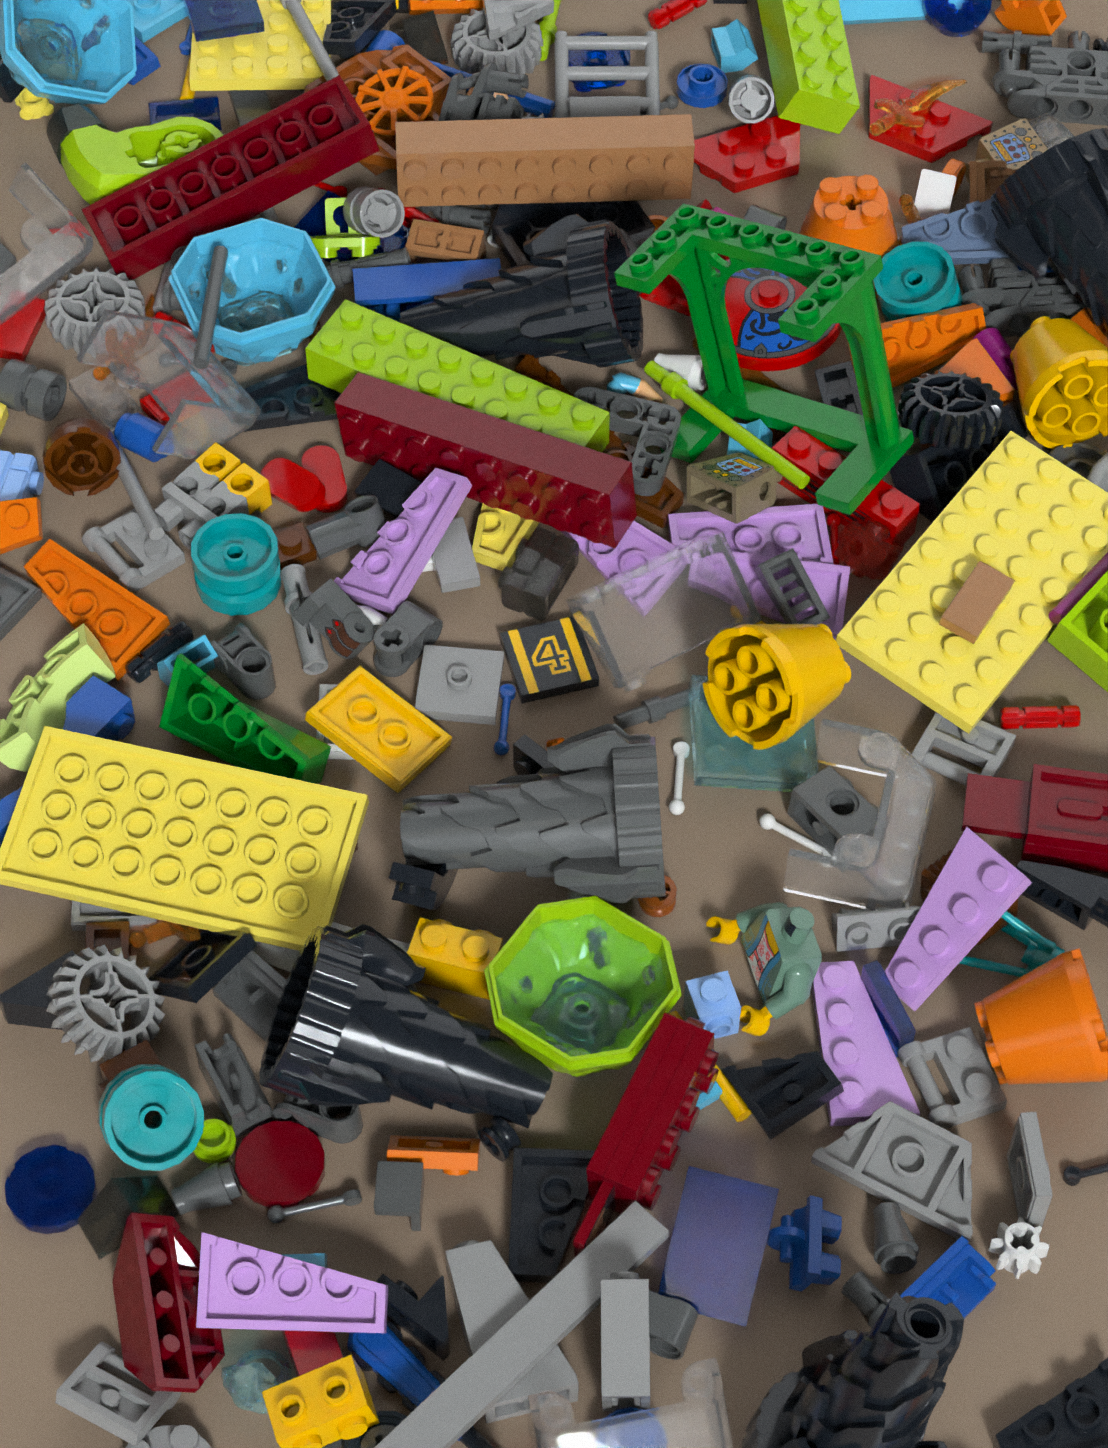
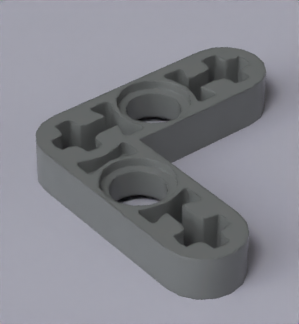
(649, 432)

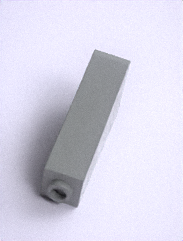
(486, 1300)

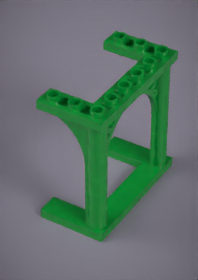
(836, 292)

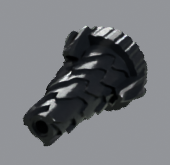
(1059, 217)
(553, 306)
(360, 1036)
(865, 1385)

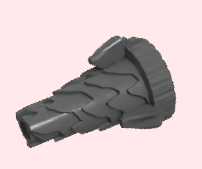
(581, 821)

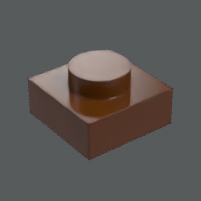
(295, 546)
(111, 934)

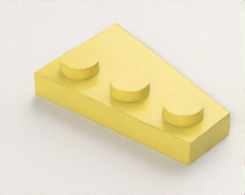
(499, 536)

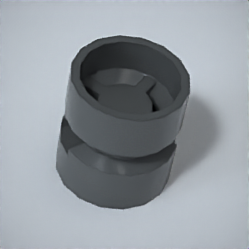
(32, 390)

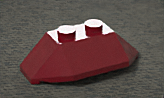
(158, 1307)

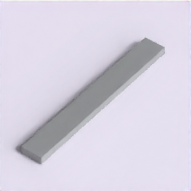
(528, 1334)

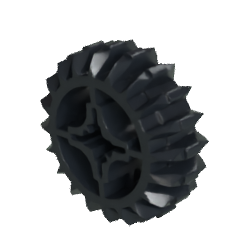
(951, 410)

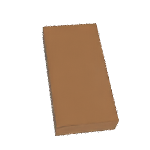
(976, 602)

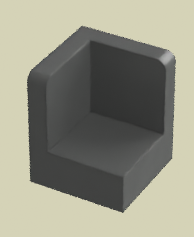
(400, 1190)

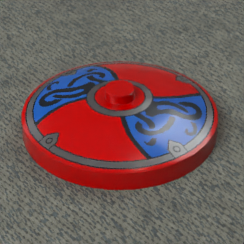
(753, 305)

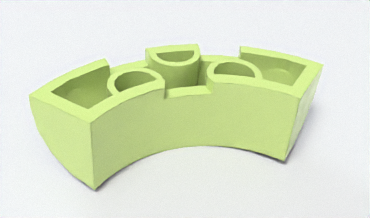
(43, 698)

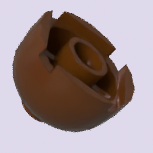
(81, 456)

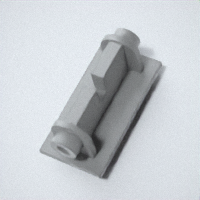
(872, 929)

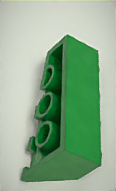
(236, 732)

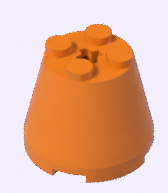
(852, 214)
(1046, 1026)

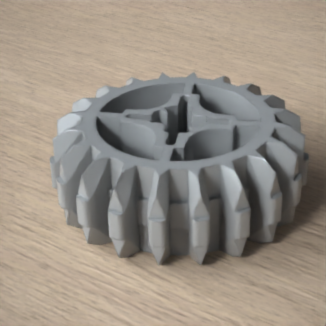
(512, 53)
(81, 300)
(114, 991)

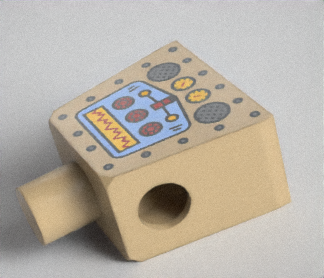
(1013, 143)

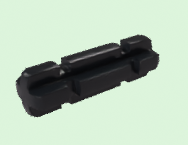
(139, 667)

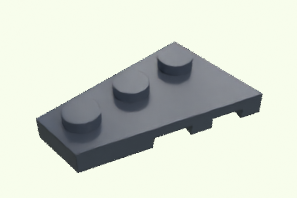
(963, 234)

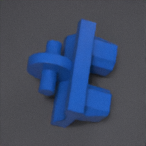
(801, 1244)

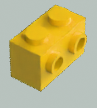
(454, 955)
(321, 1406)

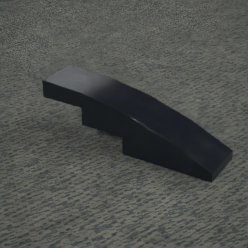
(1067, 892)

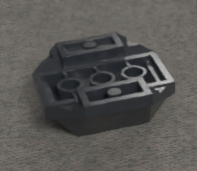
(521, 222)

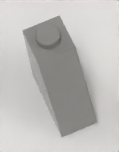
(625, 1342)

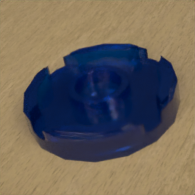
(50, 1189)

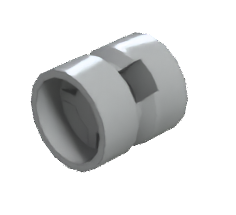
(750, 99)
(373, 211)

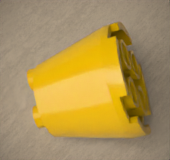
(1061, 382)
(772, 679)

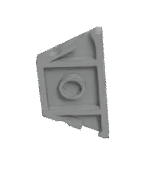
(509, 15)
(908, 1164)

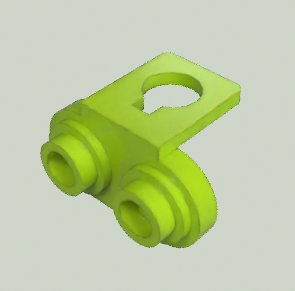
(328, 244)

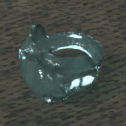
(248, 1381)

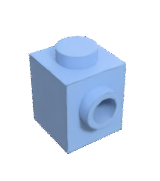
(714, 1003)

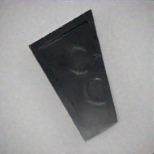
(292, 400)
(545, 1209)

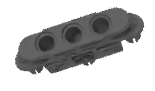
(1058, 81)
(479, 106)
(1016, 297)

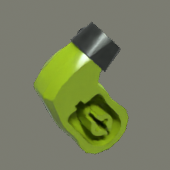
(107, 161)

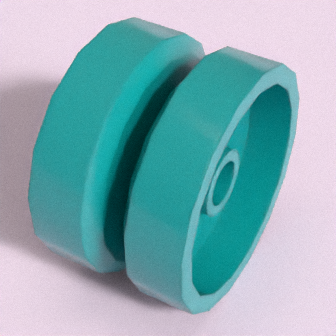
(916, 281)
(236, 564)
(173, 1132)

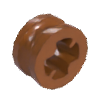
(657, 908)

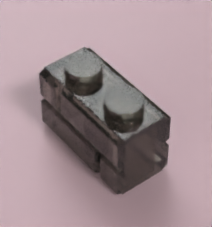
(538, 573)

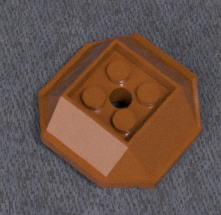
(364, 66)

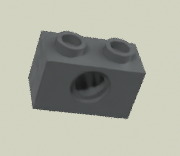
(830, 808)

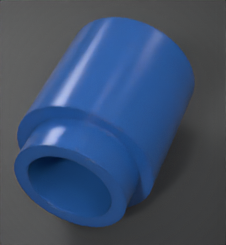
(139, 435)

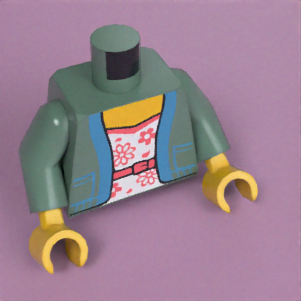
(780, 955)

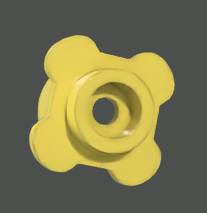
(32, 106)

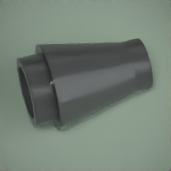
(208, 1189)
(893, 1242)

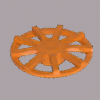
(395, 100)

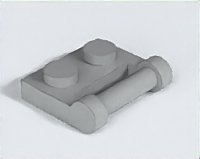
(152, 556)
(983, 746)
(964, 1073)
(111, 1401)

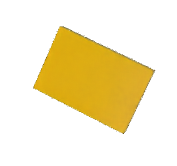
(378, 729)

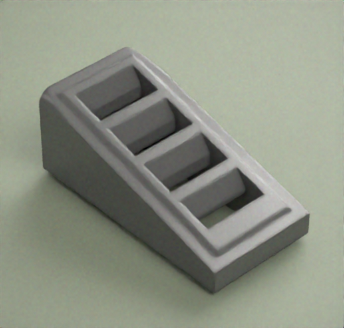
(797, 573)

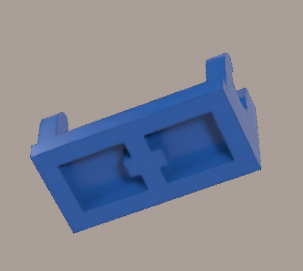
(956, 1277)

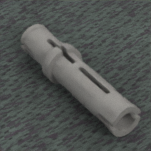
(297, 588)

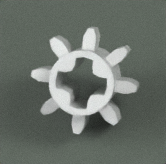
(1019, 1247)

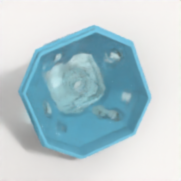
(69, 47)
(268, 293)

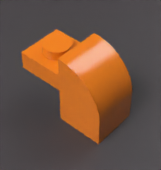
(1031, 16)

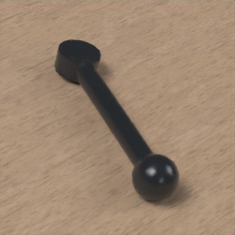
(1073, 1175)

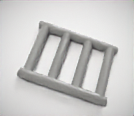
(566, 73)

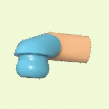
(638, 387)

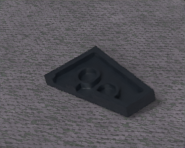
(355, 25)
(1068, 1420)

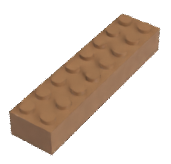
(544, 160)

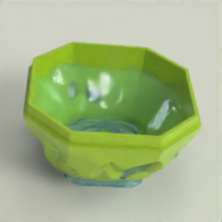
(582, 986)

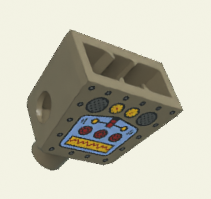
(732, 486)

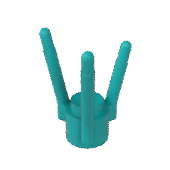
(1038, 949)

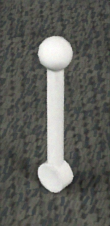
(680, 751)
(768, 821)

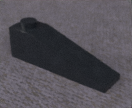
(939, 474)

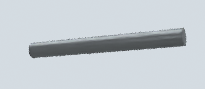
(210, 307)

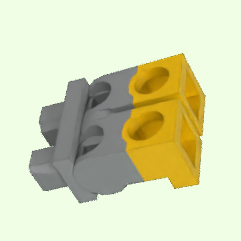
(211, 490)

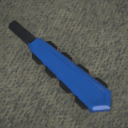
(402, 1372)

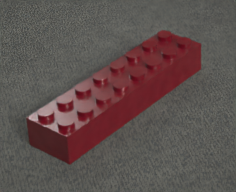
(232, 178)
(504, 462)

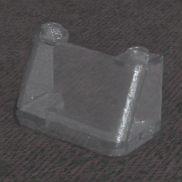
(663, 608)

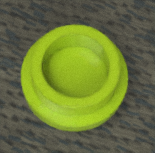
(216, 1142)

